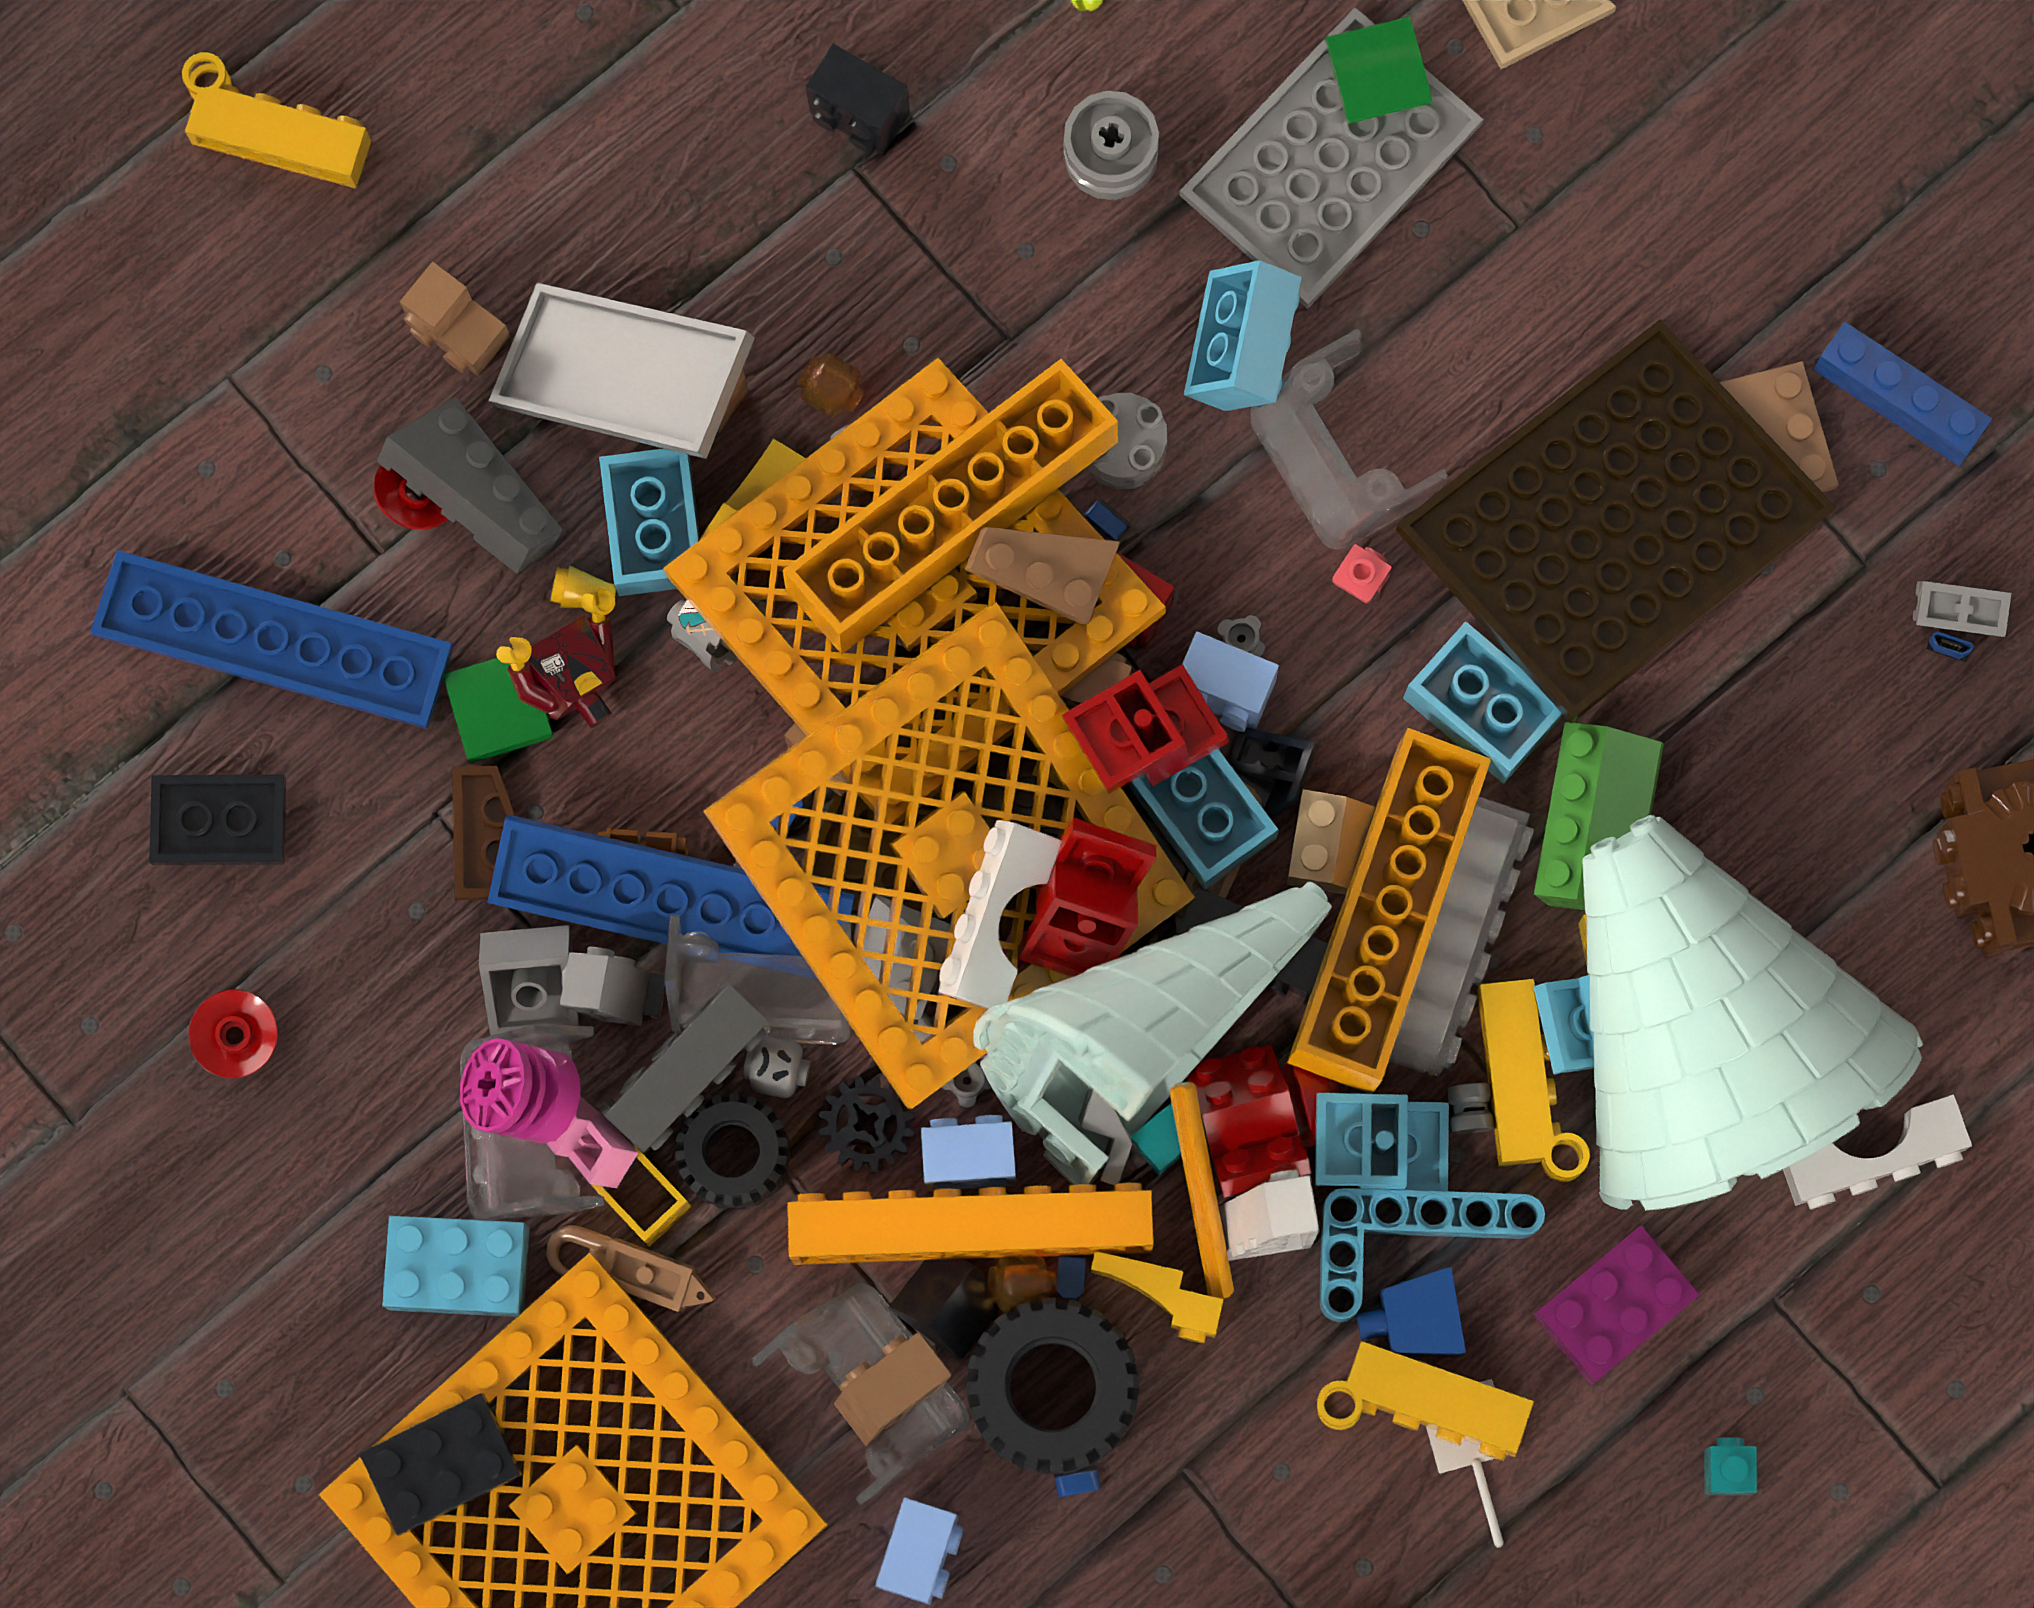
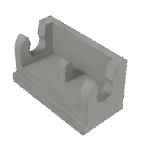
(1962, 608)

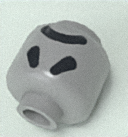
(776, 1067)

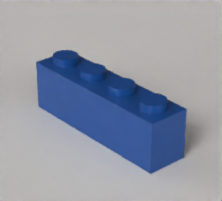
(1902, 393)

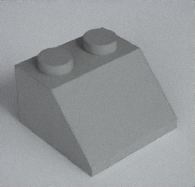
(905, 947)
(524, 977)

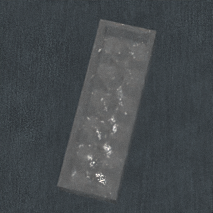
(1457, 943)

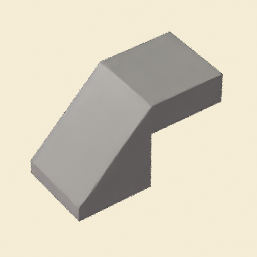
(1102, 1118)

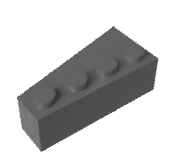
(472, 483)
(685, 1067)

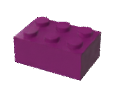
(1616, 1305)

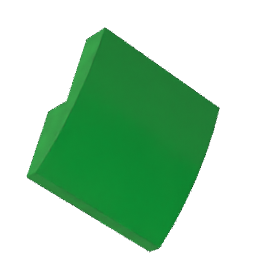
(1378, 70)
(490, 713)

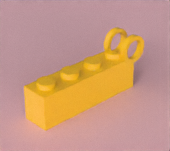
(272, 132)
(1518, 1080)
(1433, 1398)

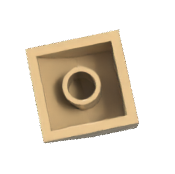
(1328, 840)

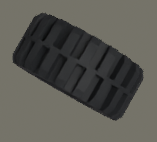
(1038, 1325)

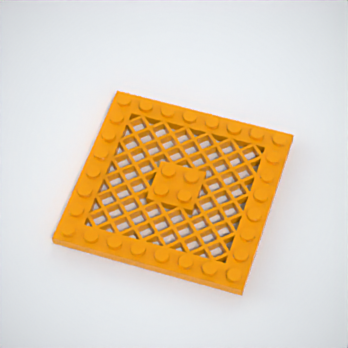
(767, 520)
(936, 852)
(574, 1503)

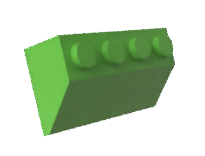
(1598, 792)

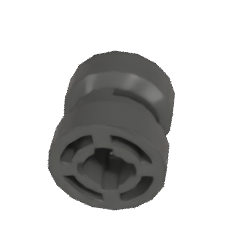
(1471, 1098)

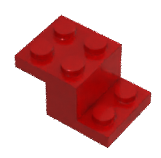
(1145, 728)
(1089, 900)
(1248, 1119)

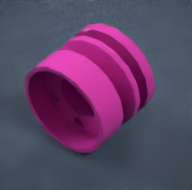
(520, 1091)

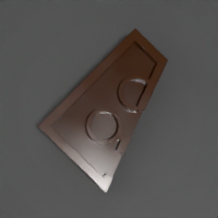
(478, 823)

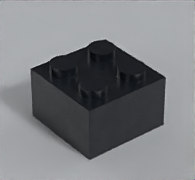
(857, 100)

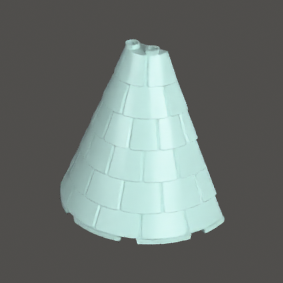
(1135, 1024)
(1717, 1027)

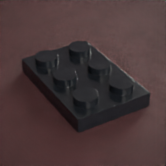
(217, 820)
(440, 1464)

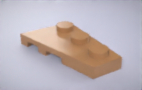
(1787, 412)
(1045, 568)

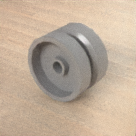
(1115, 120)

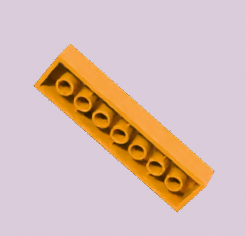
(937, 510)
(1389, 911)
(970, 1226)

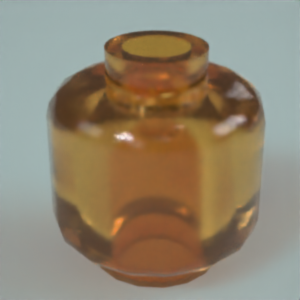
(830, 385)
(1020, 1280)

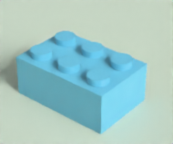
(1243, 336)
(648, 516)
(1483, 701)
(1207, 817)
(456, 1266)

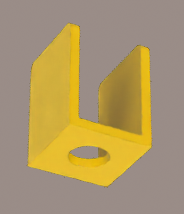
(665, 1220)

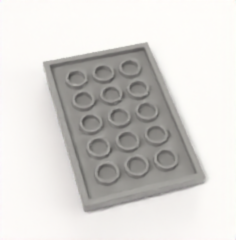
(1317, 190)

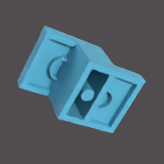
(1566, 1023)
(1381, 1142)

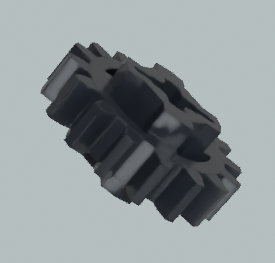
(849, 1136)

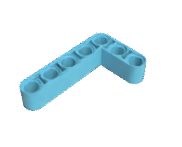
(1409, 1223)

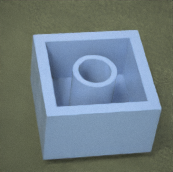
(1231, 680)
(968, 1154)
(919, 1551)

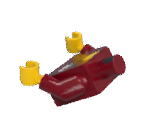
(568, 666)

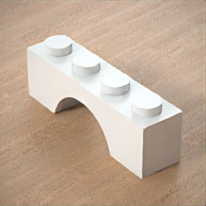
(977, 965)
(1928, 1135)

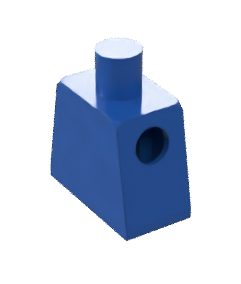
(1418, 1317)

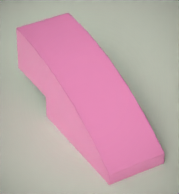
(595, 1147)

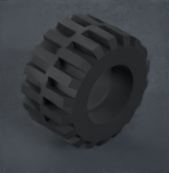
(722, 1114)

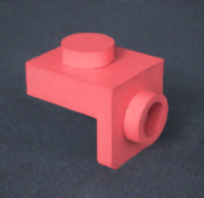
(1362, 573)

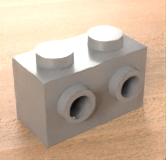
(605, 987)

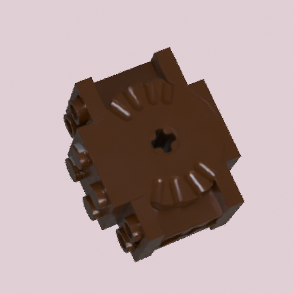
(1990, 854)

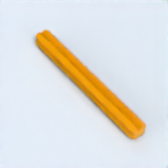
(1201, 1190)

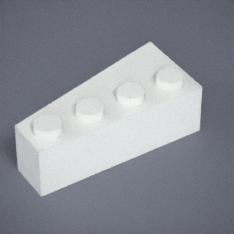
(1270, 1218)

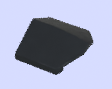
(1273, 767)
(947, 1304)

